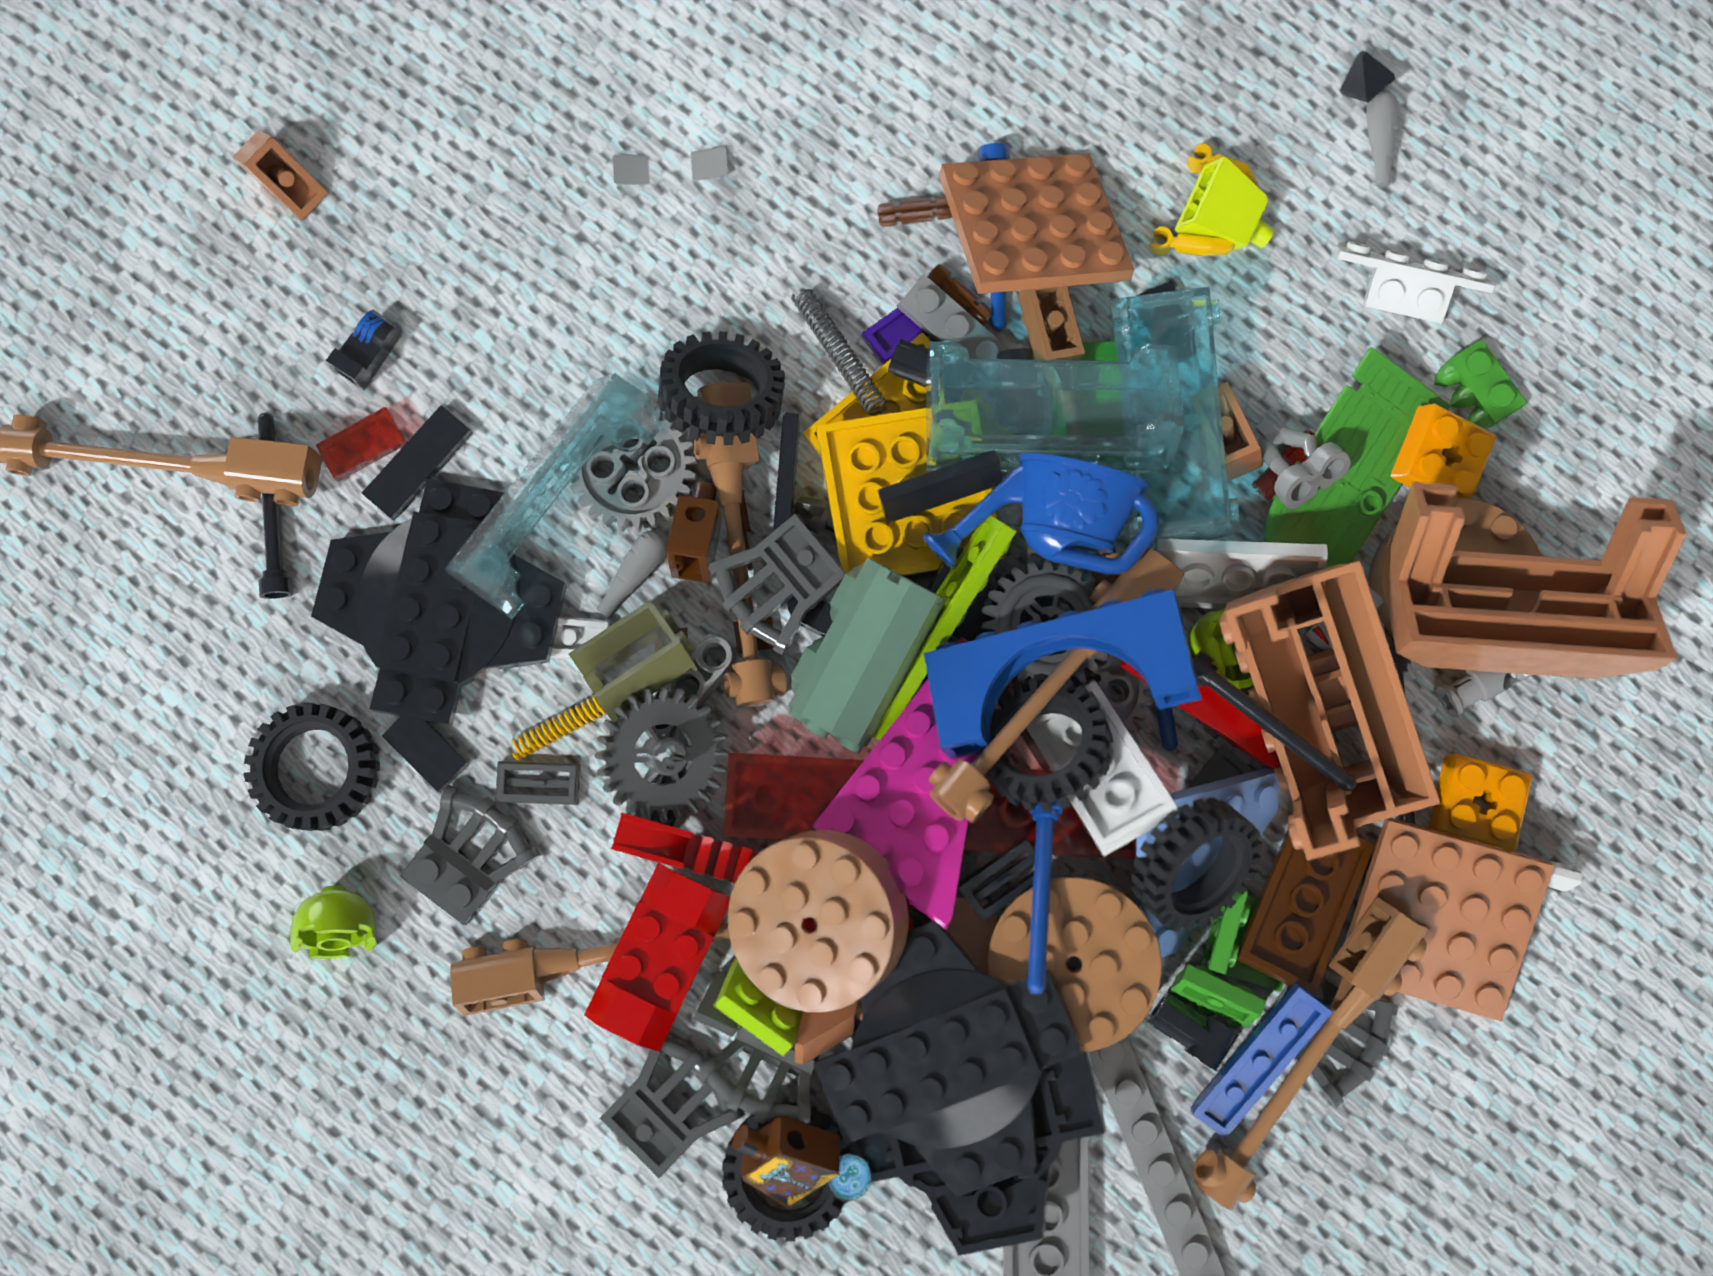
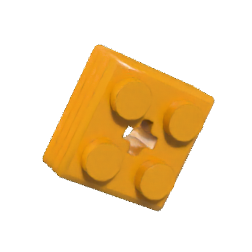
(1440, 430)
(1503, 790)

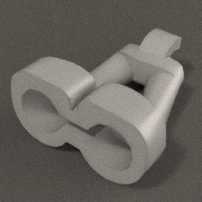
(1300, 481)

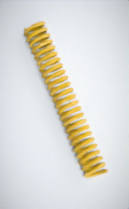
(578, 722)

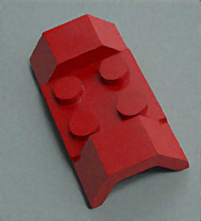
(657, 958)

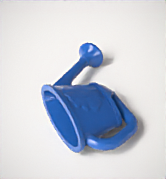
(1064, 509)

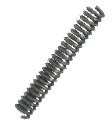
(835, 358)

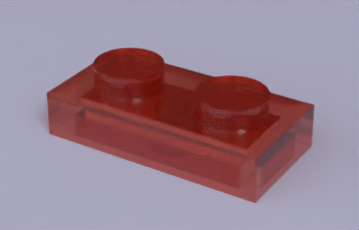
(361, 444)

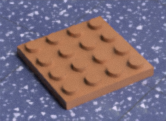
(1035, 223)
(1471, 902)

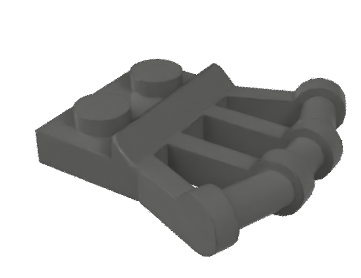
(800, 565)
(452, 878)
(1362, 1068)
(738, 1097)
(650, 1124)

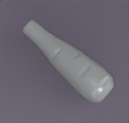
(1382, 129)
(637, 565)

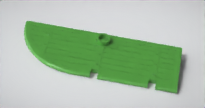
(1371, 431)

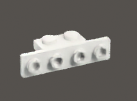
(1409, 286)

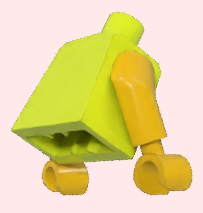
(1220, 210)

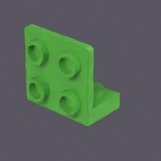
(1224, 942)

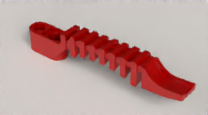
(698, 854)

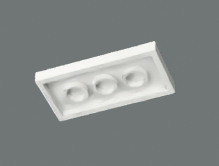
(1232, 569)
(1128, 797)

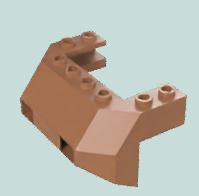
(1531, 609)
(1327, 694)

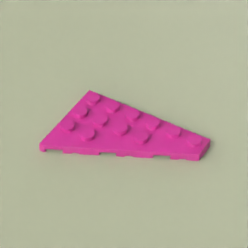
(893, 811)

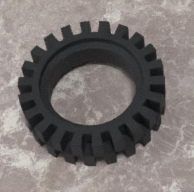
(716, 419)
(266, 756)
(1071, 778)
(1176, 844)
(772, 1220)

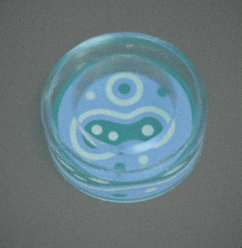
(853, 1178)

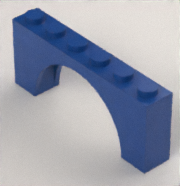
(973, 674)

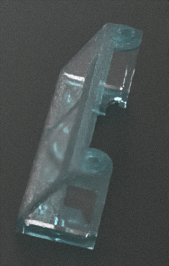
(607, 411)

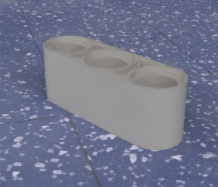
(708, 676)

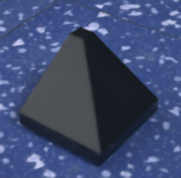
(1366, 78)

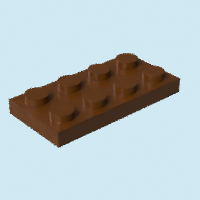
(1302, 913)

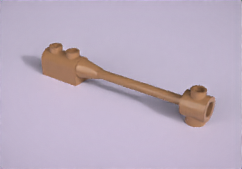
(1055, 336)
(247, 467)
(754, 679)
(962, 788)
(1369, 969)
(518, 973)

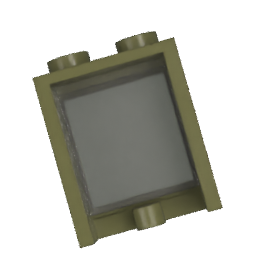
(633, 656)

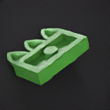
(1481, 384)
(1217, 997)

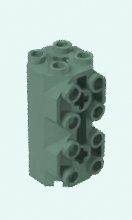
(860, 663)

